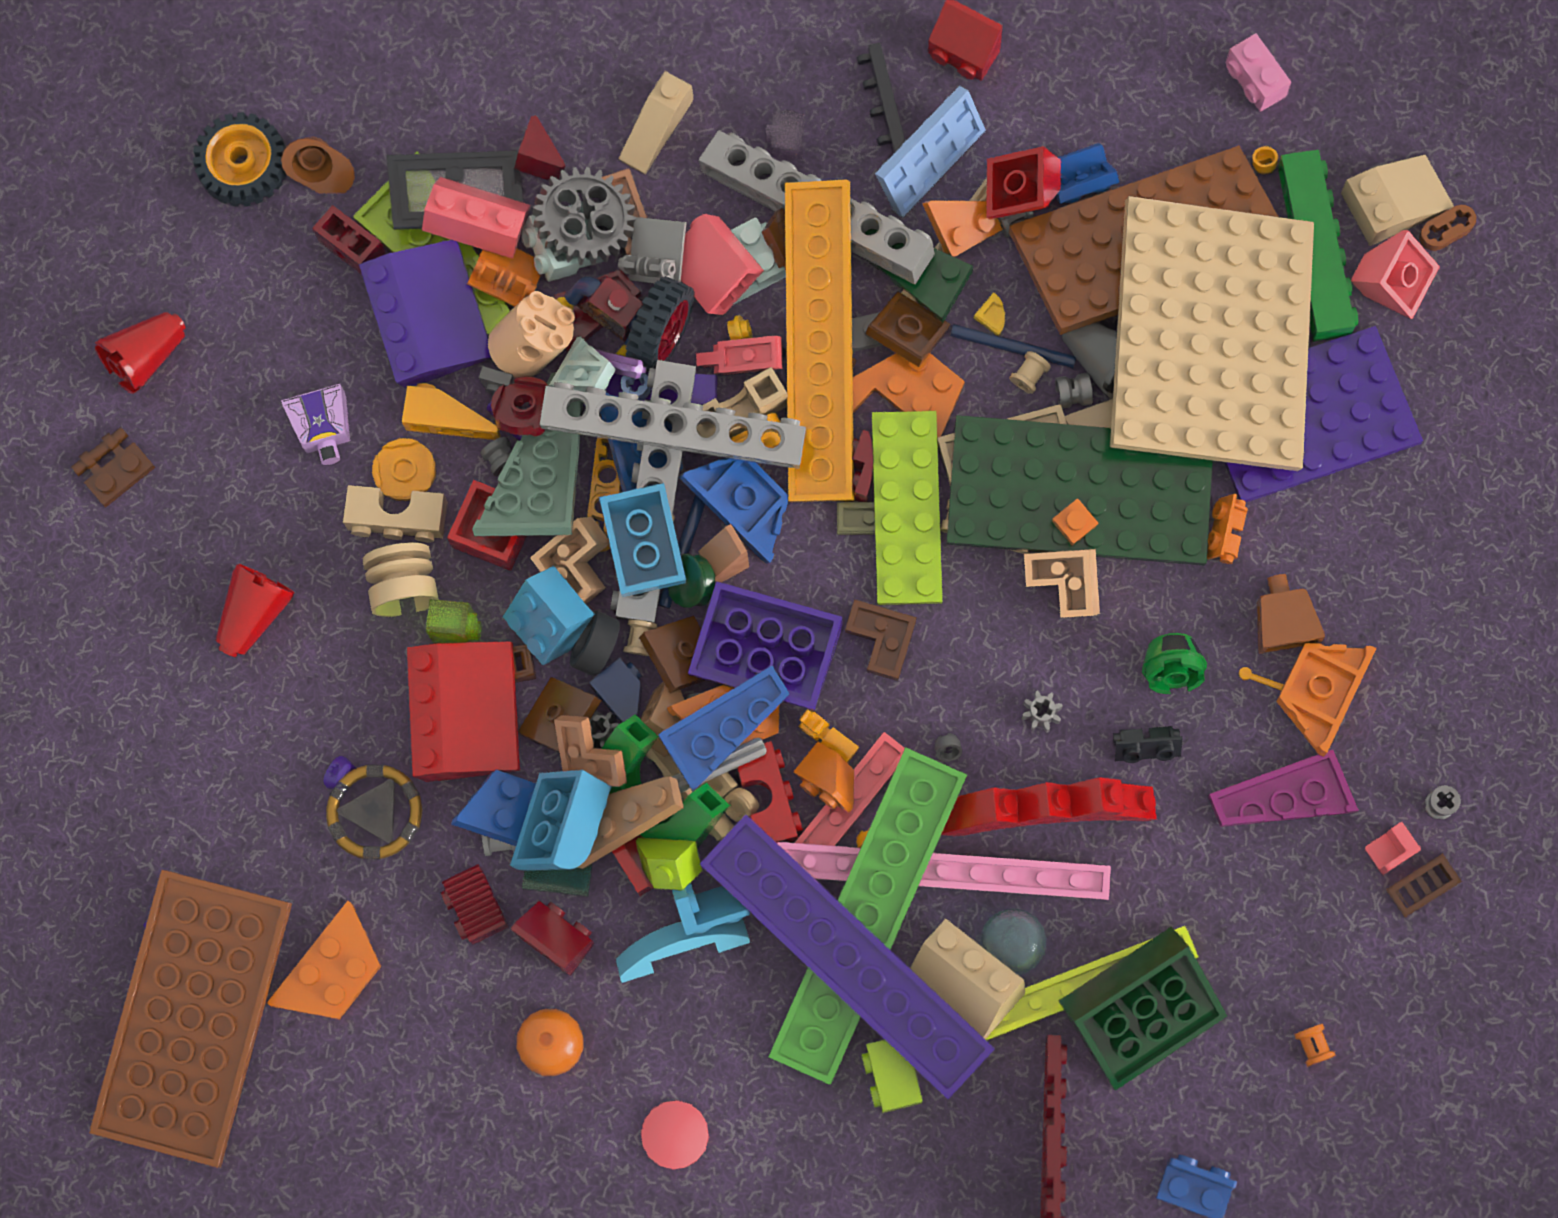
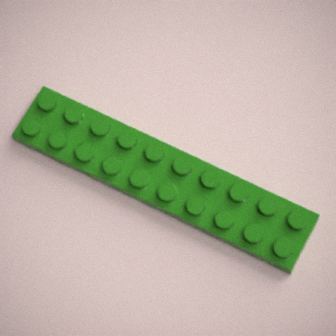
(879, 897)

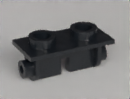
(1162, 744)

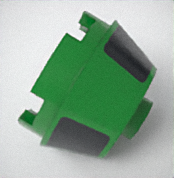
(1173, 663)

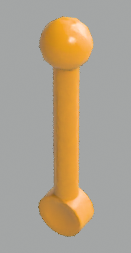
(1246, 674)

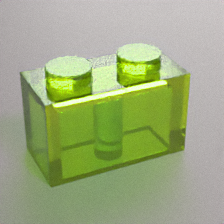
(452, 622)

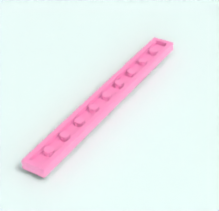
(971, 872)

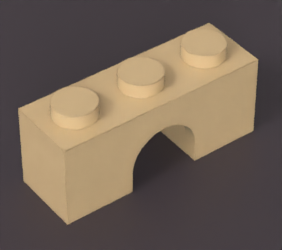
(760, 395)
(421, 519)

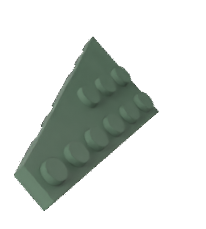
(535, 486)

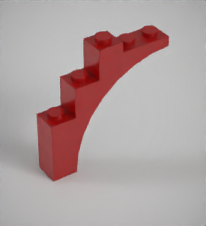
(1050, 803)

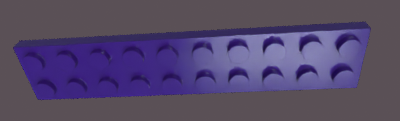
(847, 956)

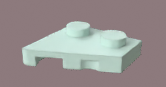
(584, 368)

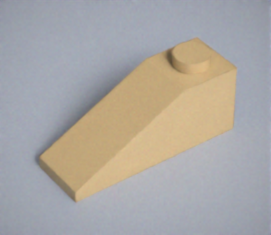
(657, 121)

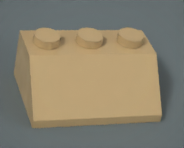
(968, 977)

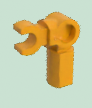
(818, 729)

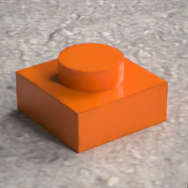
(1074, 521)

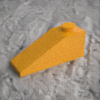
(438, 413)

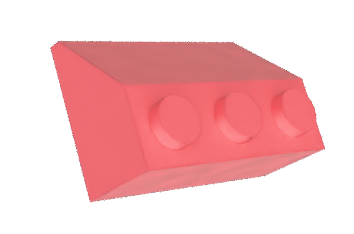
(475, 217)

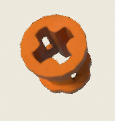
(1305, 1038)

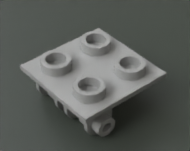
(655, 250)

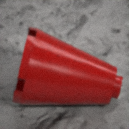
(140, 349)
(249, 609)

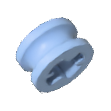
(643, 391)

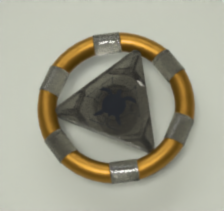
(374, 811)

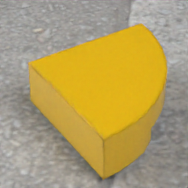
(992, 314)

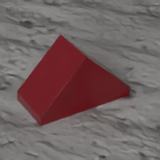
(538, 153)

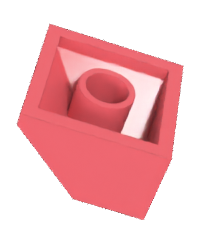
(1396, 274)

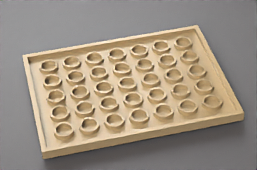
(1212, 334)

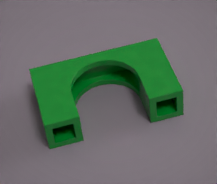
(701, 807)

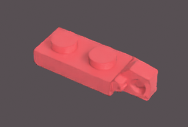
(743, 355)

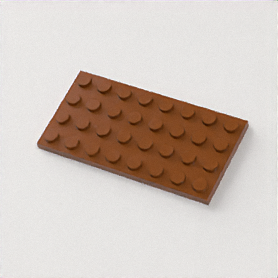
(1078, 248)
(190, 1018)

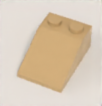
(1395, 197)

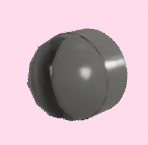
(948, 741)

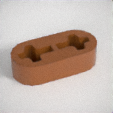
(1451, 233)

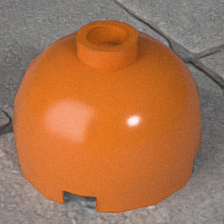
(550, 1042)

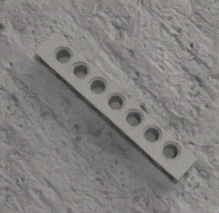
(904, 262)
(681, 380)
(556, 418)

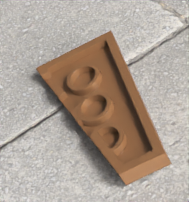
(634, 812)

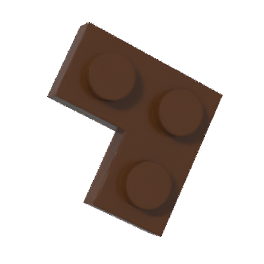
(890, 632)

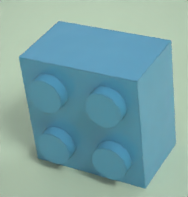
(548, 615)

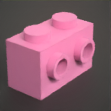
(1257, 72)

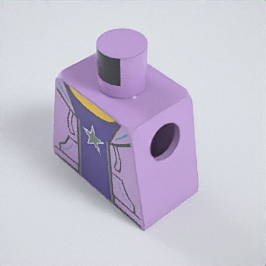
(320, 421)

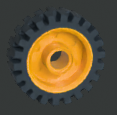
(235, 138)

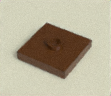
(907, 329)
(672, 651)
(556, 700)

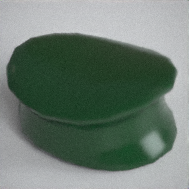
(698, 585)

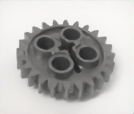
(612, 213)

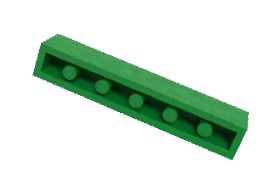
(1309, 200)

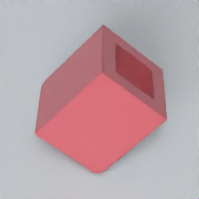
(1392, 848)

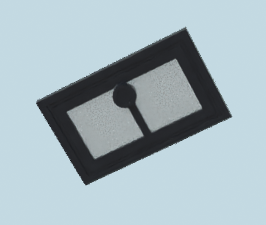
(414, 175)

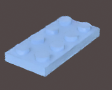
(930, 151)

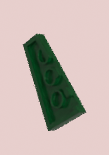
(937, 285)

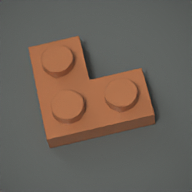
(579, 753)

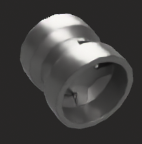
(1074, 390)

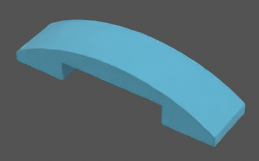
(672, 940)

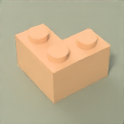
(570, 557)
(1073, 573)

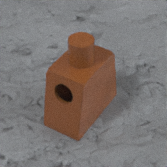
(1286, 618)

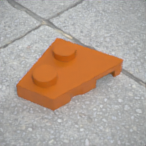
(960, 224)

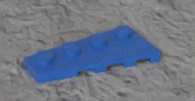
(713, 732)

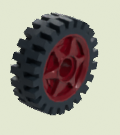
(660, 322)

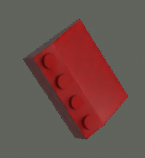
(462, 710)

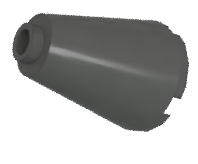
(1096, 351)

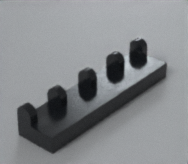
(886, 97)

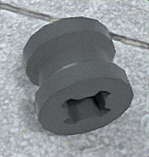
(497, 454)

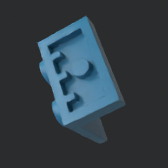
(707, 908)

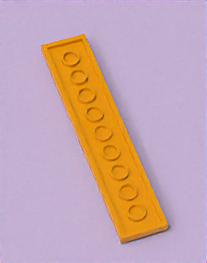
(820, 337)

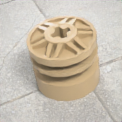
(399, 574)

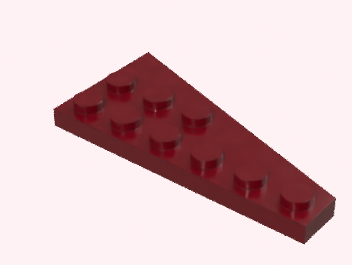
(1053, 1153)

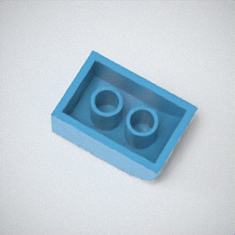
(642, 540)
(561, 821)

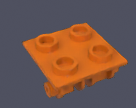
(505, 277)

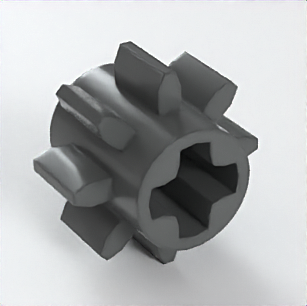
(601, 723)

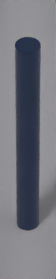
(1012, 345)
(685, 541)

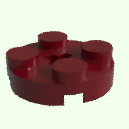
(517, 420)

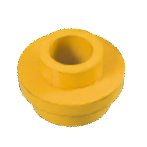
(739, 328)

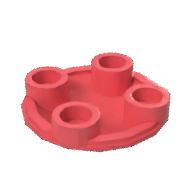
(674, 1134)

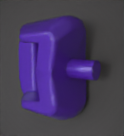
(337, 770)

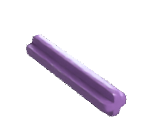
(624, 365)

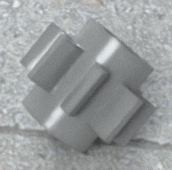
(1046, 718)

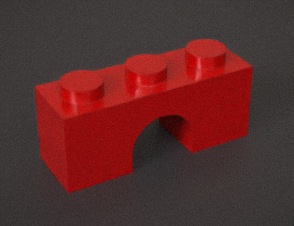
(777, 818)

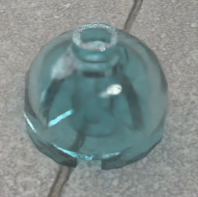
(1014, 939)

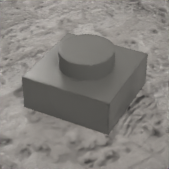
(493, 379)

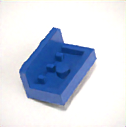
(1085, 173)

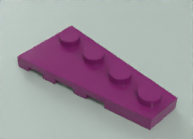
(1292, 792)

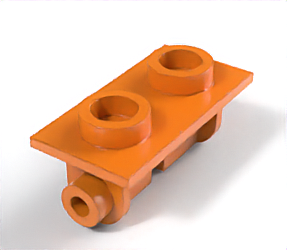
(1228, 515)

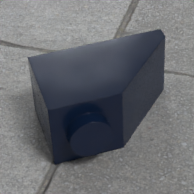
(619, 689)

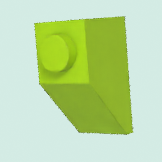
(669, 862)

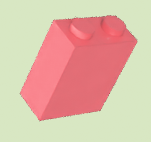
(716, 264)

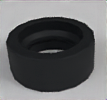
(595, 644)

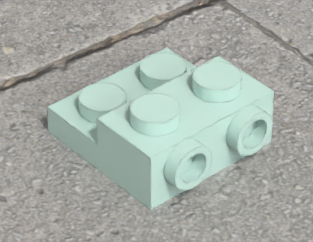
(752, 239)
(545, 261)

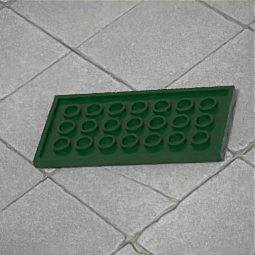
(1023, 473)

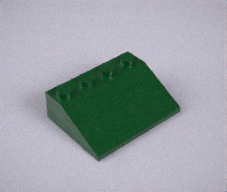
(1143, 1007)

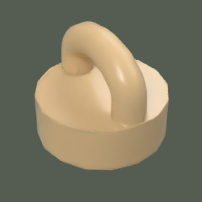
(741, 803)

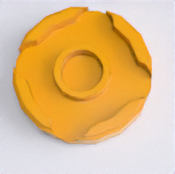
(413, 470)

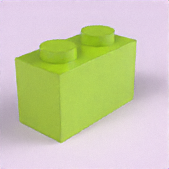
(893, 1077)

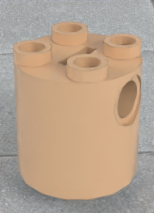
(531, 335)

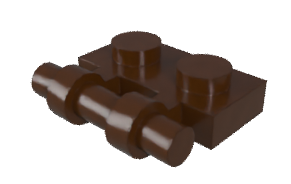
(119, 473)

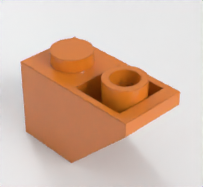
(829, 776)

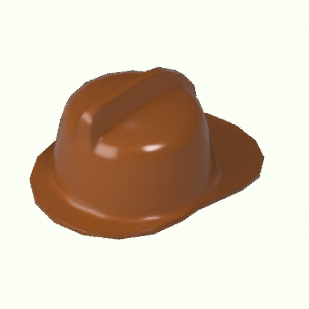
(307, 155)

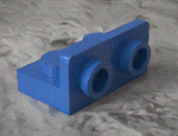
(1196, 1188)

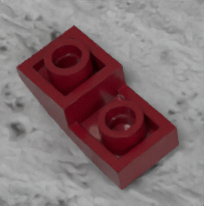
(863, 461)

